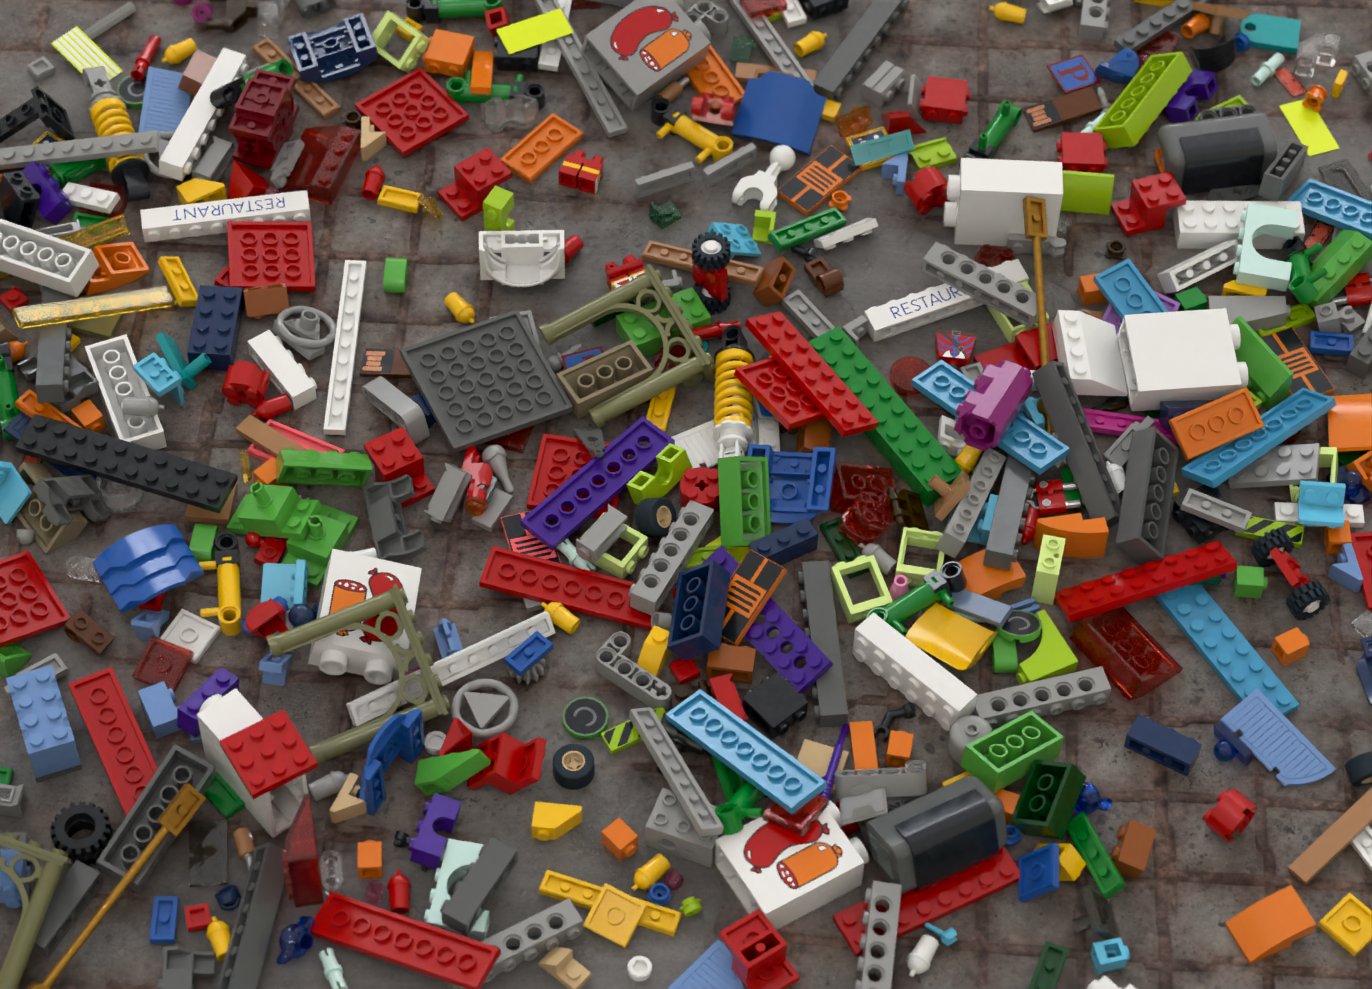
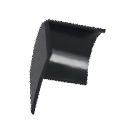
(1215, 57)

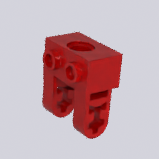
(702, 109)

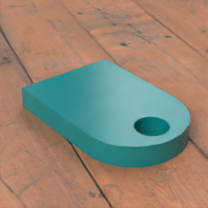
(1272, 32)

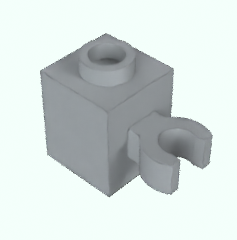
(1330, 319)

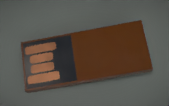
(1062, 109)
(383, 363)

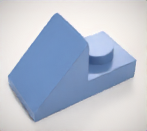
(896, 169)
(1347, 569)
(149, 623)
(275, 669)

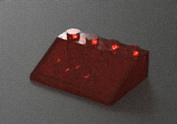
(324, 161)
(1125, 652)
(302, 859)

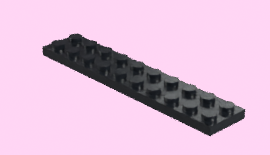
(127, 463)

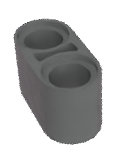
(312, 8)

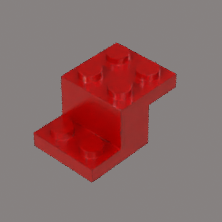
(473, 183)
(1148, 203)
(397, 456)
(511, 765)
(758, 953)

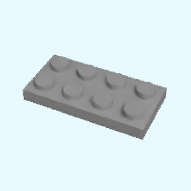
(1280, 467)

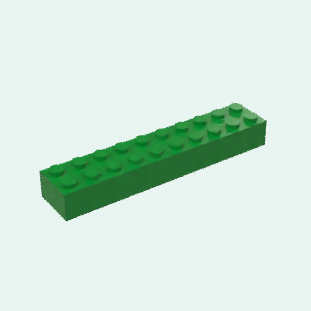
(899, 432)

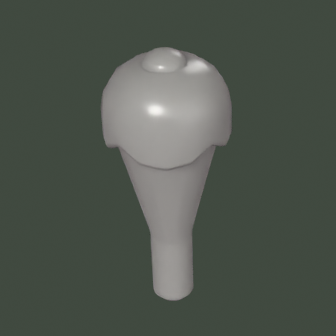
(496, 458)

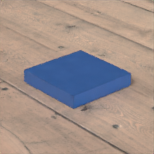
(1039, 872)

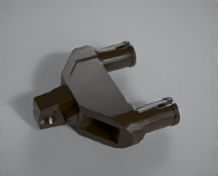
(236, 16)

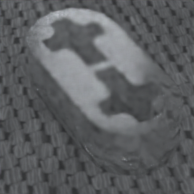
(85, 571)
(326, 873)

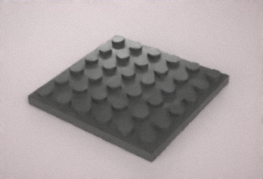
(486, 381)

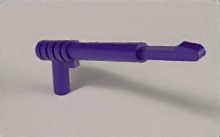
(834, 762)

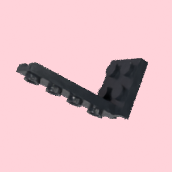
(41, 107)

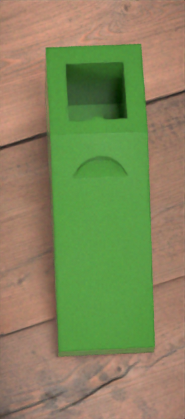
(448, 771)

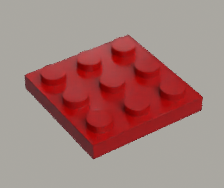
(268, 754)

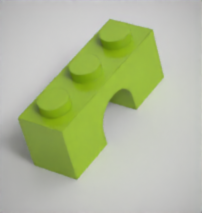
(497, 209)
(671, 467)

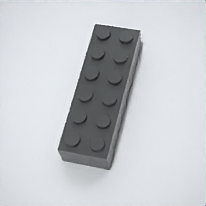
(1147, 496)
(141, 823)

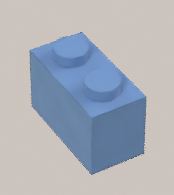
(159, 709)

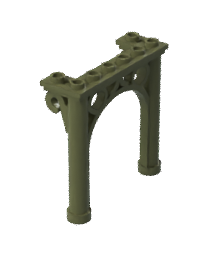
(640, 290)
(349, 619)
(33, 910)

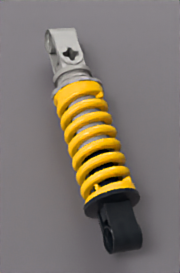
(111, 118)

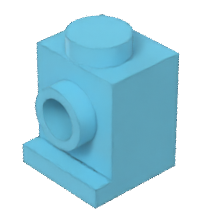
(1109, 948)

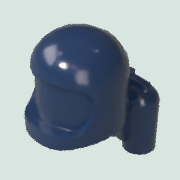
(302, 614)

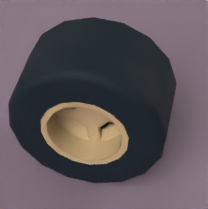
(655, 516)
(573, 766)
(1360, 769)

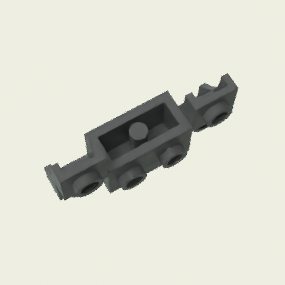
(81, 381)
(70, 494)
(388, 521)
(184, 966)

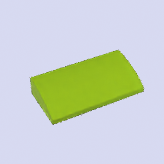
(1087, 192)

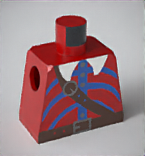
(954, 347)

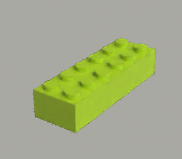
(1143, 99)

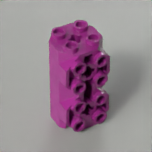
(994, 404)

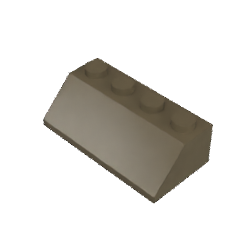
(604, 377)
(31, 515)

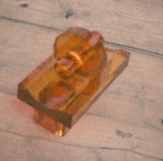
(854, 121)

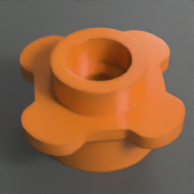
(840, 200)

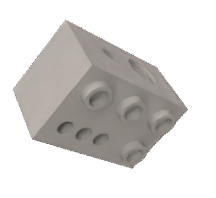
(674, 833)

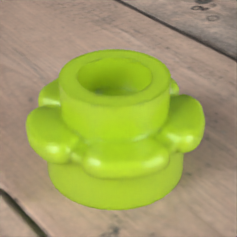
(691, 906)

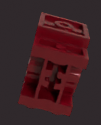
(263, 118)

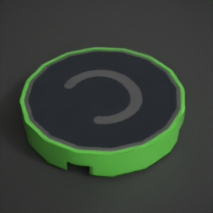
(132, 91)
(1021, 626)
(585, 718)

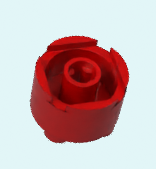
(927, 189)
(245, 384)
(700, 486)
(1230, 814)

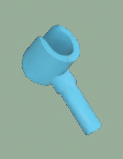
(947, 937)

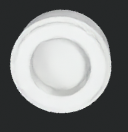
(434, 742)
(639, 968)

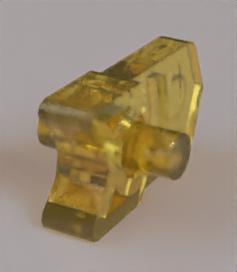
(429, 204)

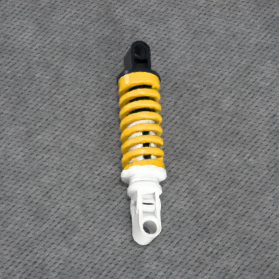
(732, 399)

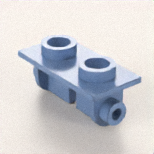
(447, 638)

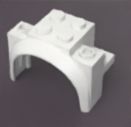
(522, 256)

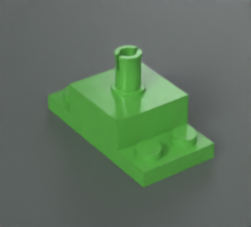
(273, 512)
(327, 531)

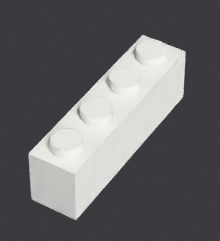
(1199, 266)
(283, 370)

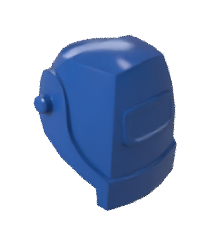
(1120, 68)

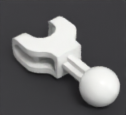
(764, 184)

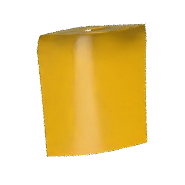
(950, 637)

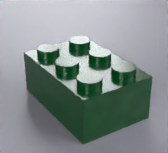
(1048, 799)

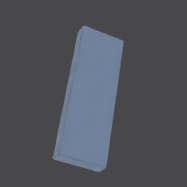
(981, 607)

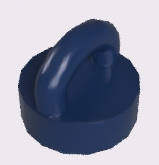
(226, 895)

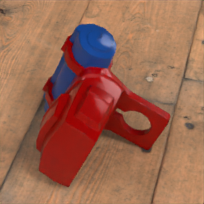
(266, 618)

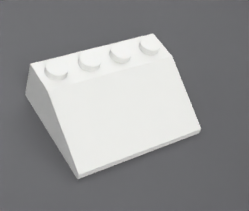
(1089, 353)

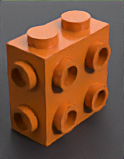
(449, 53)

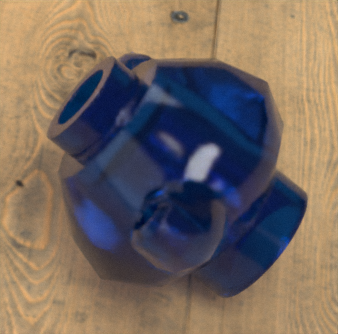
(1090, 800)
(296, 940)

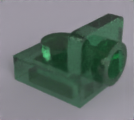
(741, 49)
(664, 214)

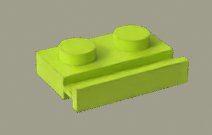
(933, 153)

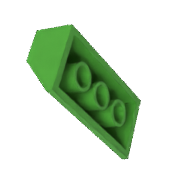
(1342, 260)
(1267, 373)
(322, 468)
(743, 500)

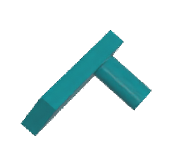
(882, 147)
(179, 364)

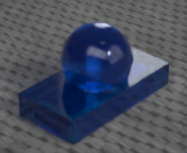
(1355, 491)
(1230, 746)

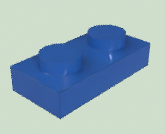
(1330, 343)
(528, 653)
(164, 920)

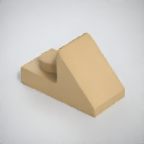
(370, 140)
(347, 802)
(564, 968)

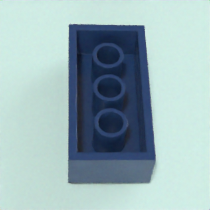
(216, 325)
(699, 610)

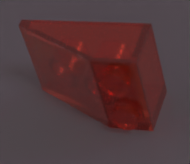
(853, 478)

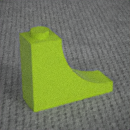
(1051, 657)

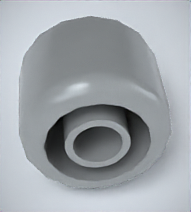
(964, 731)

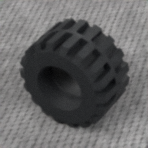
(80, 818)

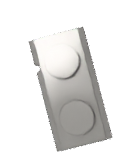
(883, 84)

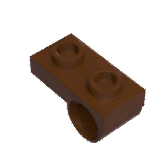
(827, 279)
(90, 633)

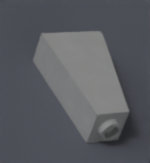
(1257, 311)

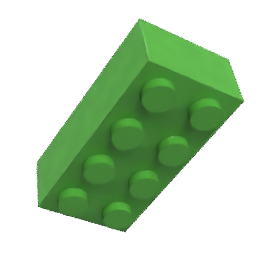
(643, 333)
(1011, 751)

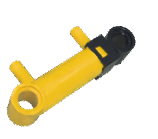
(676, 122)
(228, 582)

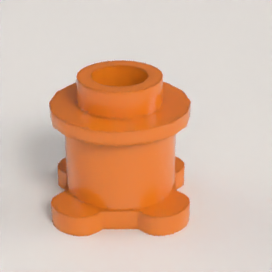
(1315, 97)

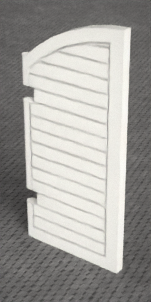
(701, 445)

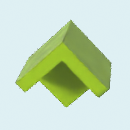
(763, 224)

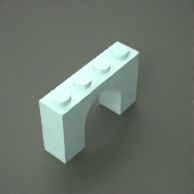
(1252, 267)
(456, 860)

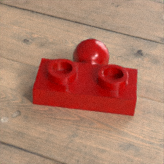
(270, 549)

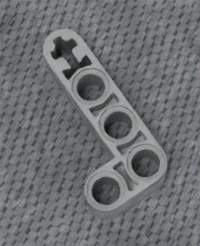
(710, 15)
(397, 408)
(654, 694)
(897, 781)

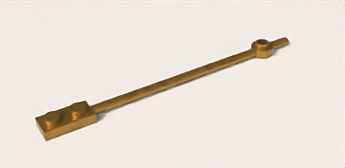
(1036, 229)
(172, 821)

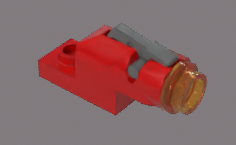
(481, 485)

